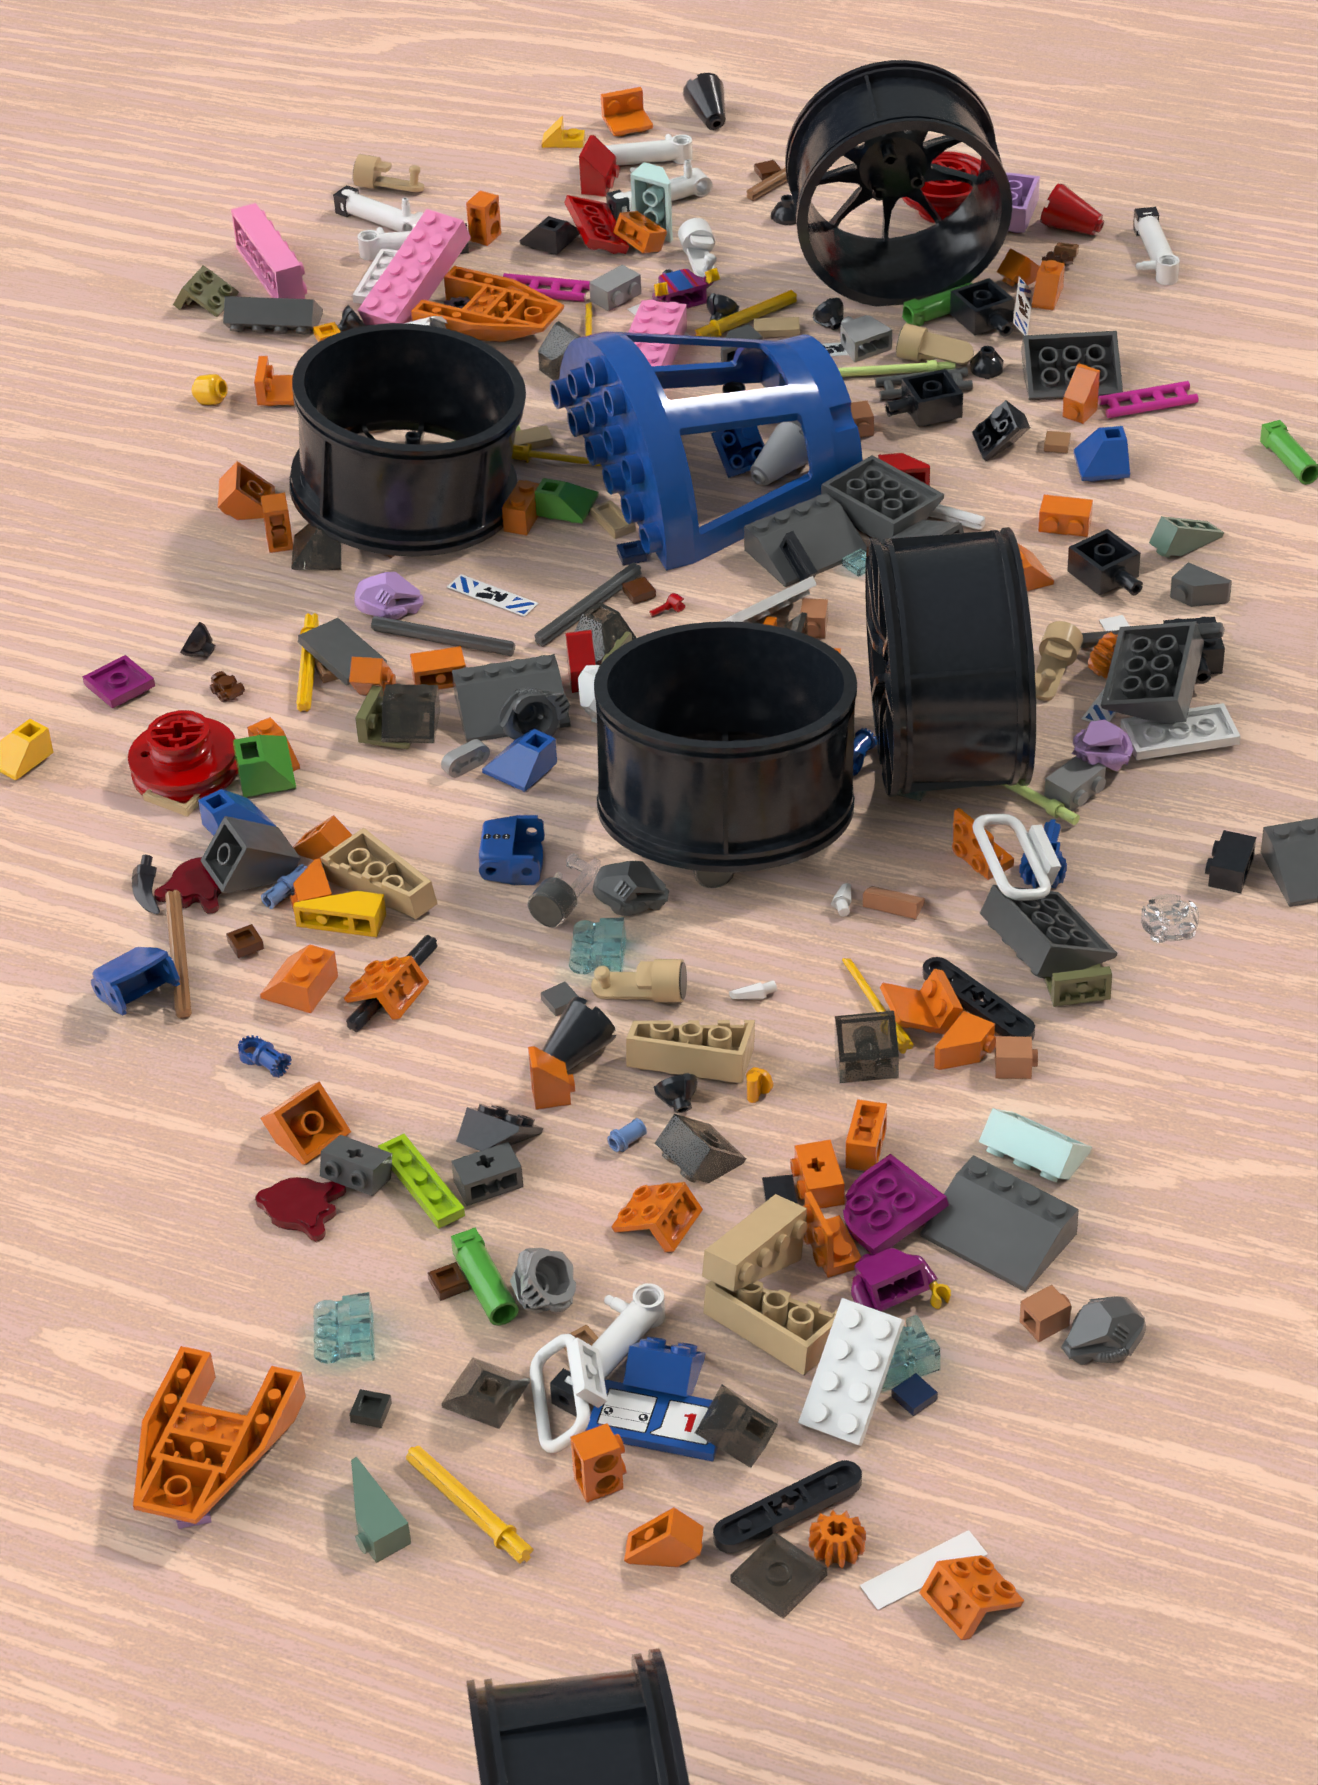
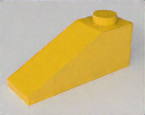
(343, 913)

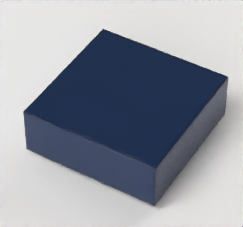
(631, 552)
(914, 1394)

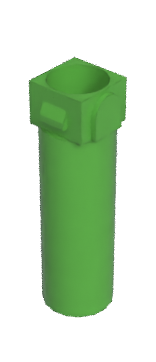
(928, 308)
(1289, 451)
(484, 1277)

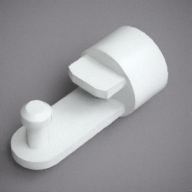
(697, 243)

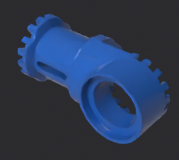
(862, 743)
(263, 1055)

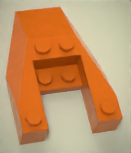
(497, 309)
(200, 1452)

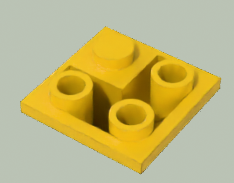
(24, 749)

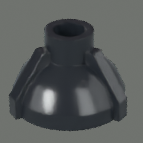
(784, 211)
(721, 306)
(829, 313)
(349, 320)
(987, 363)
(199, 643)
(677, 1091)

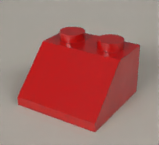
(597, 168)

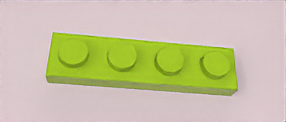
(423, 1182)

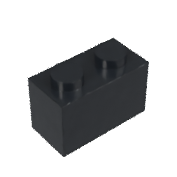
(1231, 861)

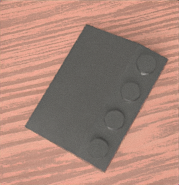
(1052, 359)
(881, 497)
(820, 528)
(1154, 671)
(485, 688)
(1293, 859)
(1046, 933)
(1002, 1224)

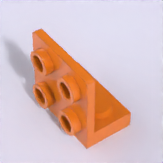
(625, 111)
(272, 388)
(967, 847)
(392, 982)
(928, 1009)
(663, 1209)
(829, 1240)
(967, 1589)

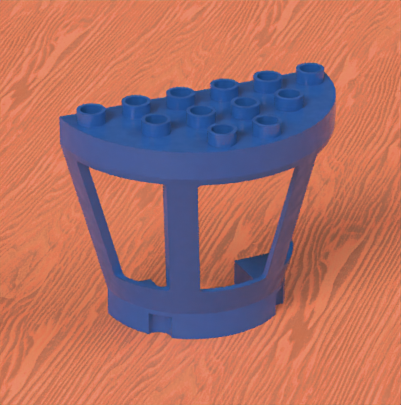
(637, 431)

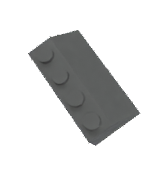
(271, 314)

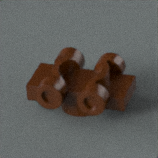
(1064, 258)
(226, 686)

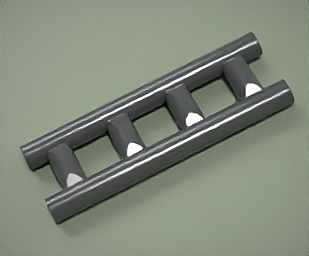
(891, 393)

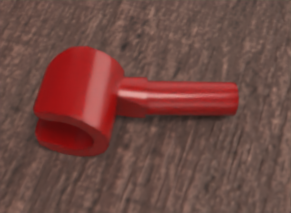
(673, 601)

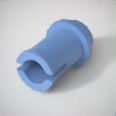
(626, 1135)

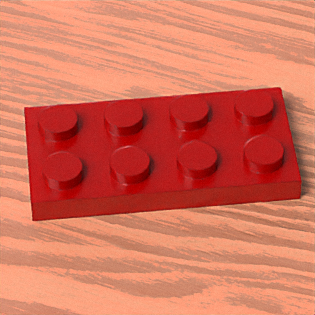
(595, 224)

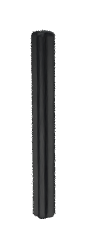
(371, 1006)

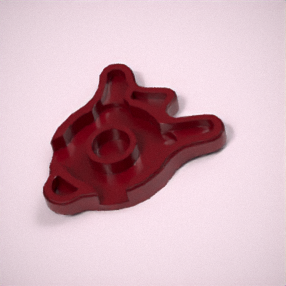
(194, 886)
(301, 1204)

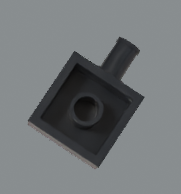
(983, 307)
(928, 398)
(1105, 563)
(1212, 654)

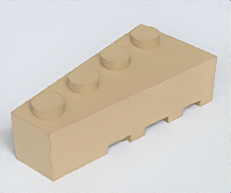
(373, 867)
(692, 1048)
(757, 1245)
(772, 1322)

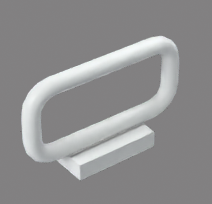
(1037, 851)
(587, 1387)

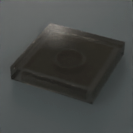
(778, 1575)

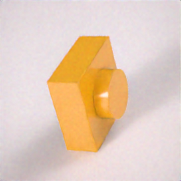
(323, 331)

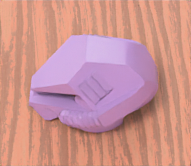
(378, 594)
(1103, 744)

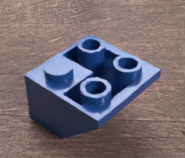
(738, 448)
(1103, 455)
(524, 760)
(225, 803)

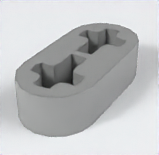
(465, 758)

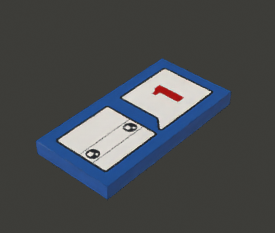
(654, 1420)

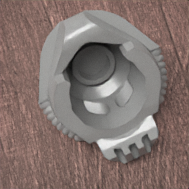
(543, 1280)

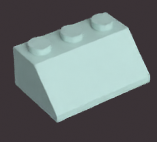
(652, 195)
(1033, 1145)

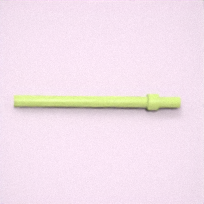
(931, 365)
(1053, 806)

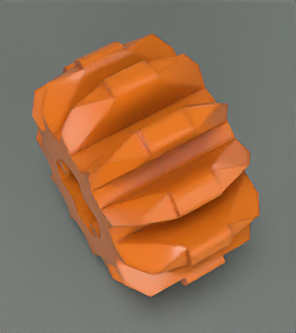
(1102, 655)
(837, 1538)

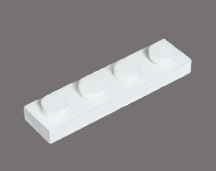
(373, 274)

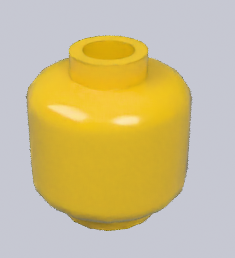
(209, 389)

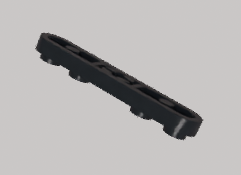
(1007, 1019)
(806, 1495)

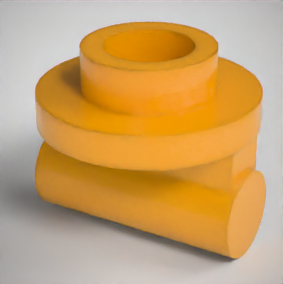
(758, 1083)

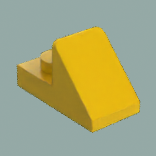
(559, 138)

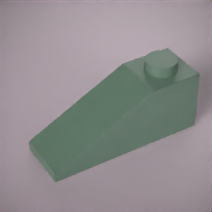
(1182, 535)
(379, 1522)

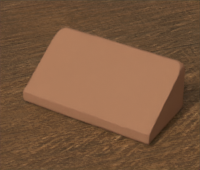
(893, 902)

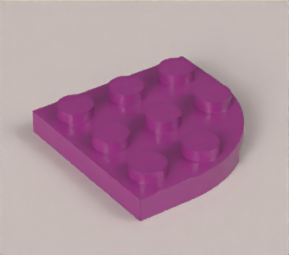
(889, 1204)

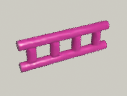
(555, 283)
(1157, 393)

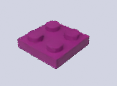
(118, 681)

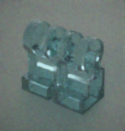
(598, 945)
(344, 1329)
(913, 1354)

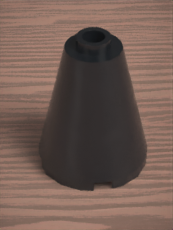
(706, 99)
(579, 1033)

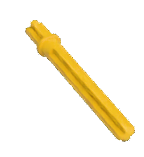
(717, 327)
(307, 668)
(504, 1535)

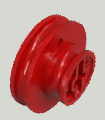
(947, 195)
(184, 758)

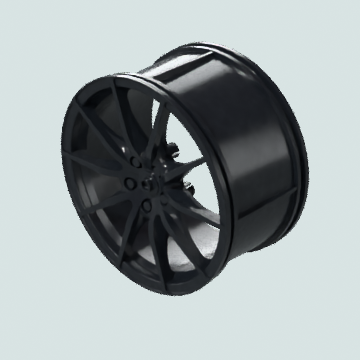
(890, 112)
(406, 494)
(950, 661)
(725, 746)
(580, 1729)

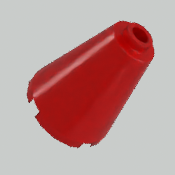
(1071, 212)

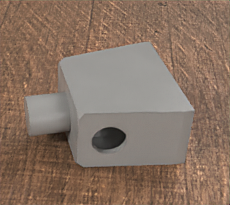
(864, 337)

